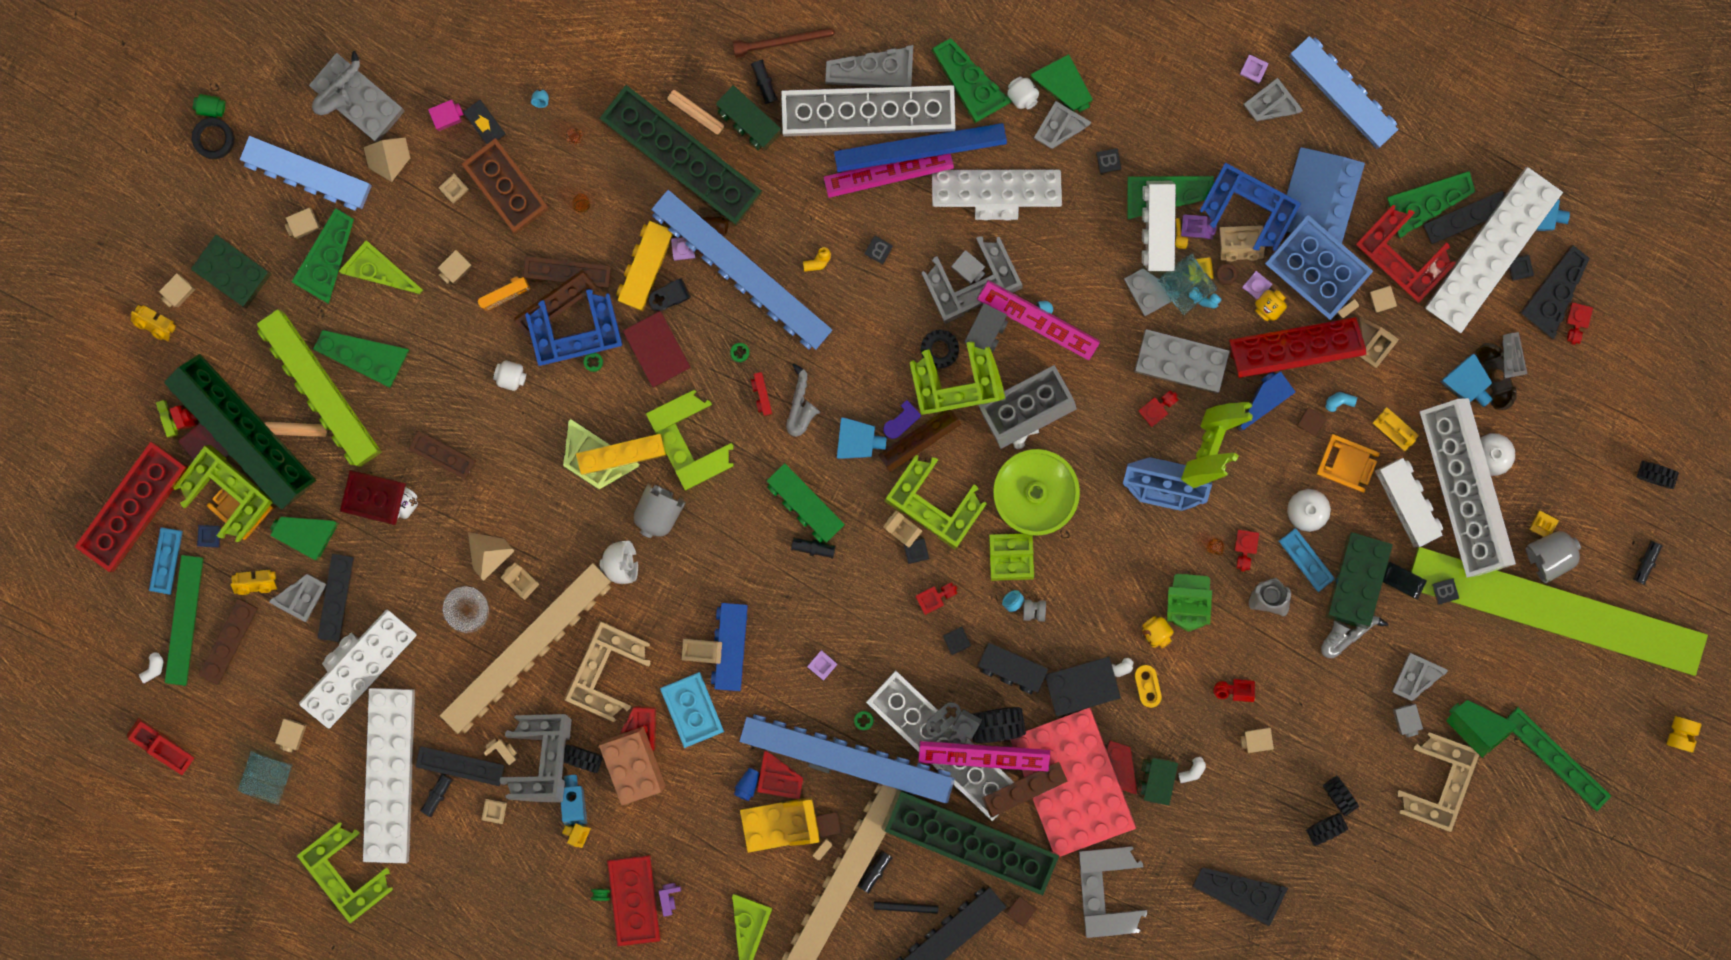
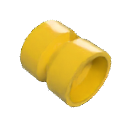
(1684, 734)

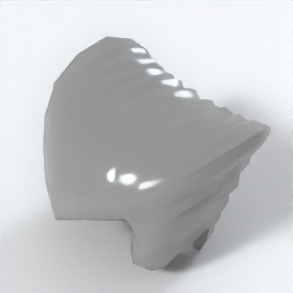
(1271, 597)

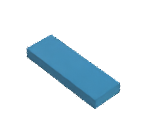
(165, 560)
(1306, 560)

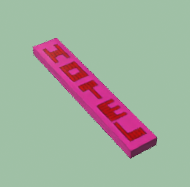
(885, 174)
(1038, 320)
(984, 756)

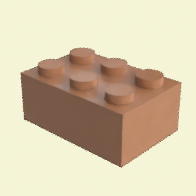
(632, 766)

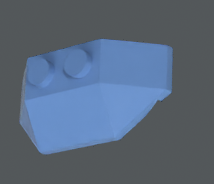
(1160, 484)

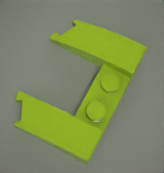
(935, 399)
(664, 422)
(1208, 463)
(213, 465)
(948, 529)
(316, 862)

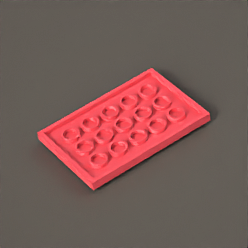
(1092, 800)

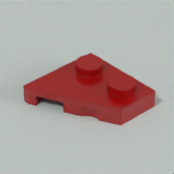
(645, 718)
(1123, 765)
(778, 778)

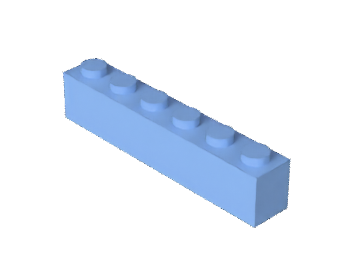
(1343, 92)
(306, 173)

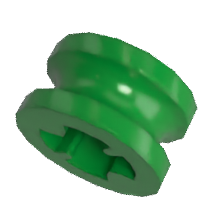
(744, 356)
(593, 368)
(860, 715)
(600, 894)

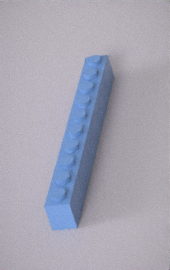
(741, 269)
(847, 759)

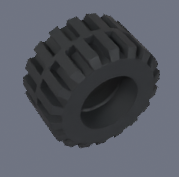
(999, 725)

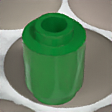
(209, 106)

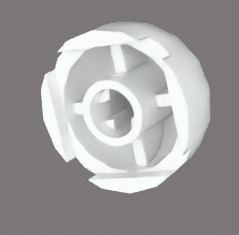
(1498, 453)
(1308, 510)
(618, 563)

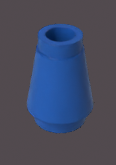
(747, 784)

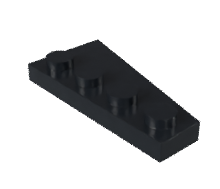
(1552, 297)
(1247, 896)

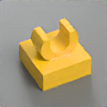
(1543, 524)
(577, 834)

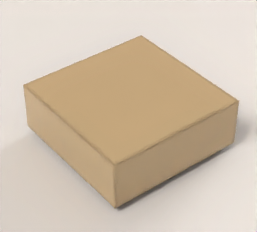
(453, 188)
(1383, 299)
(1347, 309)
(494, 811)
(822, 849)

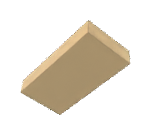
(701, 651)

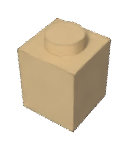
(302, 223)
(454, 268)
(176, 291)
(290, 735)
(1257, 740)

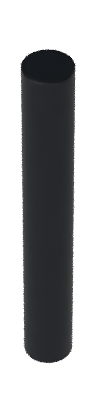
(906, 907)

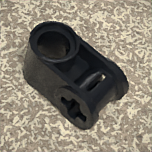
(673, 294)

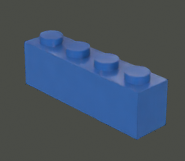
(732, 635)

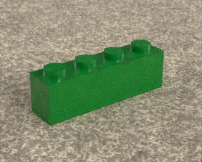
(805, 503)

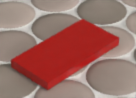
(633, 900)

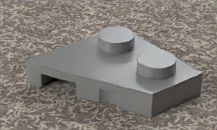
(1272, 103)
(1060, 126)
(1147, 291)
(1513, 356)
(300, 597)
(1416, 676)

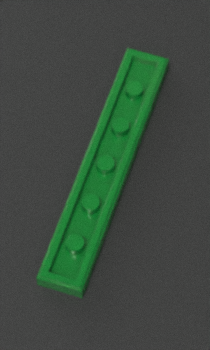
(184, 620)
(1558, 760)

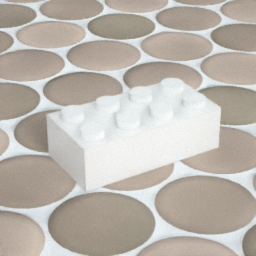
(1160, 225)
(1409, 503)

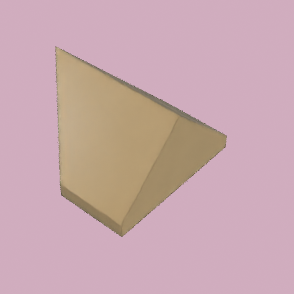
(387, 157)
(1377, 342)
(487, 553)

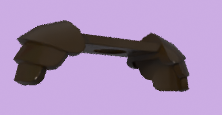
(1503, 392)

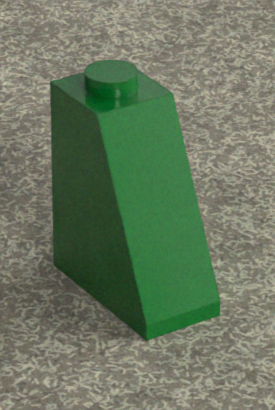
(1064, 84)
(304, 535)
(1479, 726)

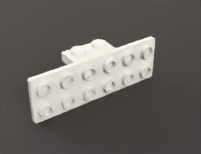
(997, 192)
(355, 667)

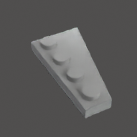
(873, 69)

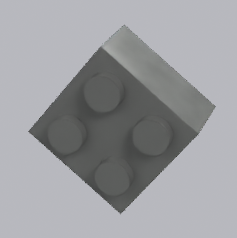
(986, 328)

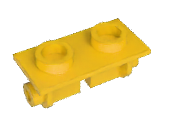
(144, 319)
(1395, 429)
(244, 584)

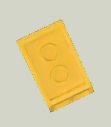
(780, 824)

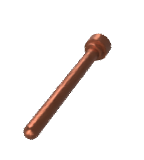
(742, 48)

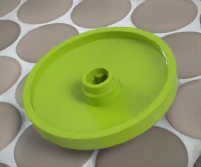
(1036, 492)

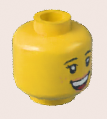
(1270, 305)

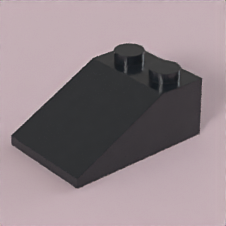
(1082, 686)

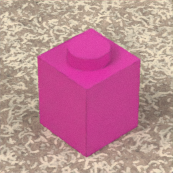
(446, 115)

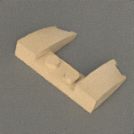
(582, 691)
(1445, 812)

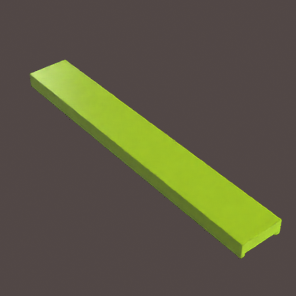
(1565, 613)

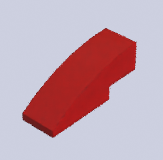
(160, 746)

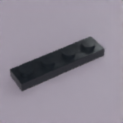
(1462, 218)
(335, 597)
(460, 766)

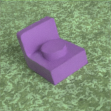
(1197, 227)
(667, 902)

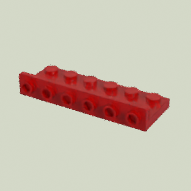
(1297, 347)

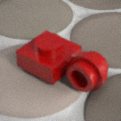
(1578, 316)
(1154, 411)
(1246, 543)
(931, 599)
(1241, 689)

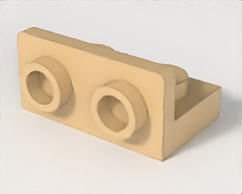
(1238, 243)

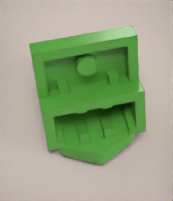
(1190, 601)

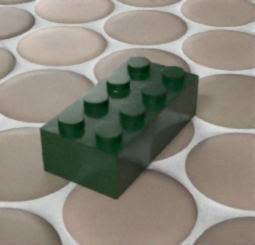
(1358, 580)

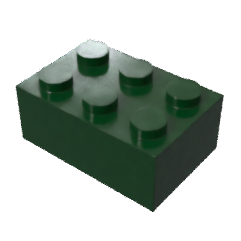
(747, 119)
(231, 271)
(1157, 779)

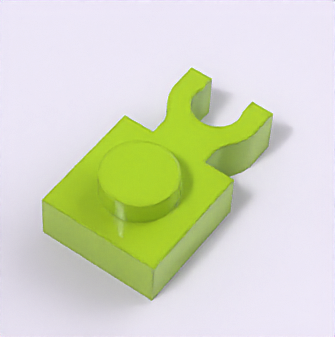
(166, 418)

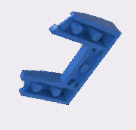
(1281, 206)
(553, 350)

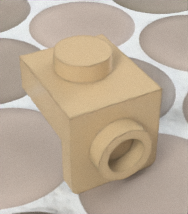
(902, 528)
(519, 580)
(506, 751)

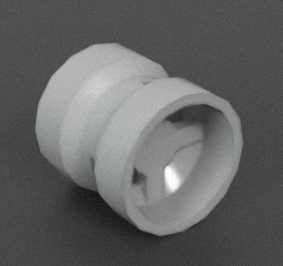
(1030, 607)

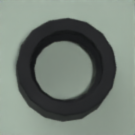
(196, 135)

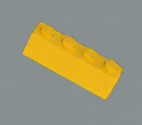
(645, 266)
(621, 454)

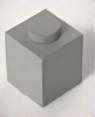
(968, 267)
(1408, 720)

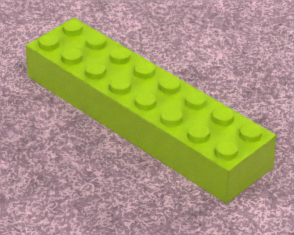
(319, 388)

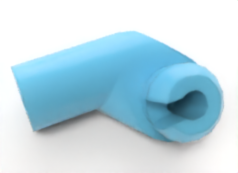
(1211, 302)
(1338, 399)

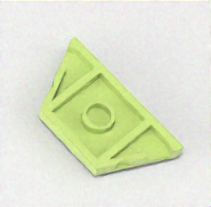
(582, 440)

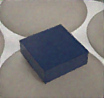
(207, 536)

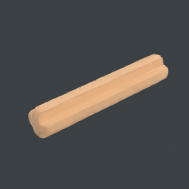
(695, 112)
(297, 429)

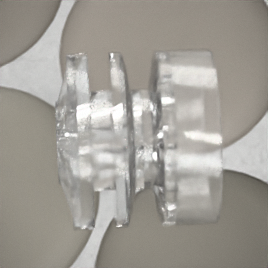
(457, 600)

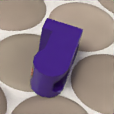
(900, 424)

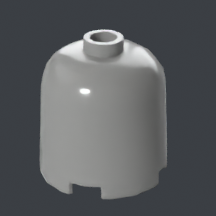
(657, 511)
(1554, 555)

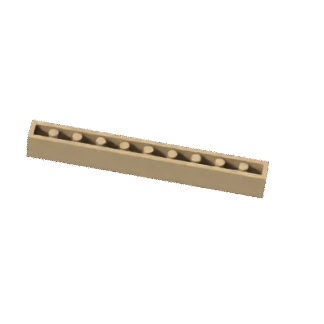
(526, 648)
(844, 879)

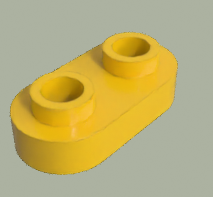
(1147, 686)

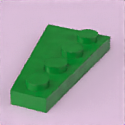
(367, 357)

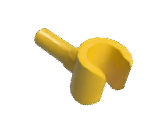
(1180, 241)

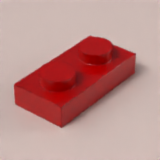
(759, 385)
(183, 417)

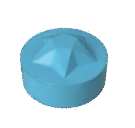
(1013, 601)

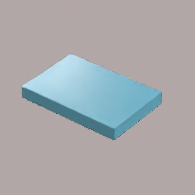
(692, 710)

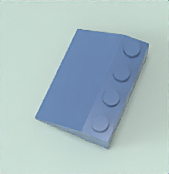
(1325, 189)
(1319, 267)

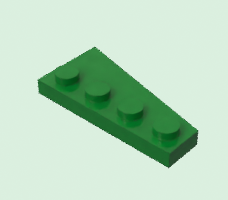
(973, 87)
(1187, 191)
(1431, 199)
(324, 259)

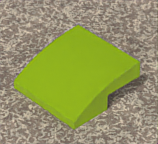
(1011, 557)

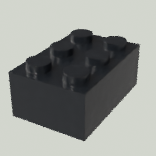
(1011, 668)

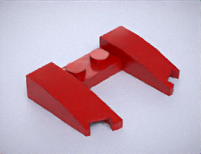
(1414, 283)

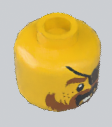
(1157, 632)

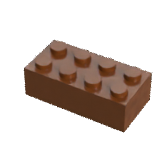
(505, 186)

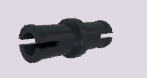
(763, 81)
(813, 547)
(1647, 562)
(436, 795)
(875, 872)

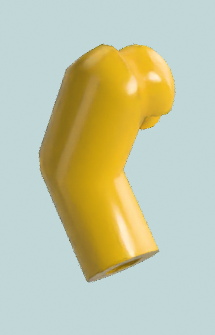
(819, 262)

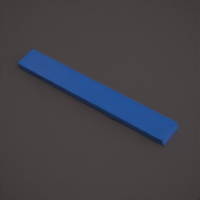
(920, 147)

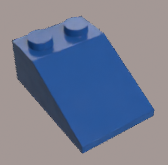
(1267, 396)

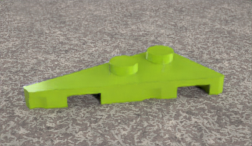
(373, 266)
(750, 924)

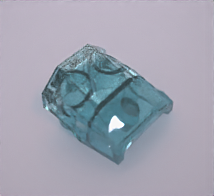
(1187, 284)
(264, 778)

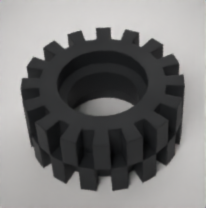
(949, 339)
(1657, 474)
(582, 758)
(1340, 795)
(1327, 829)

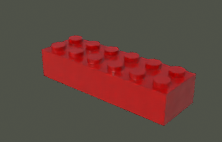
(131, 507)

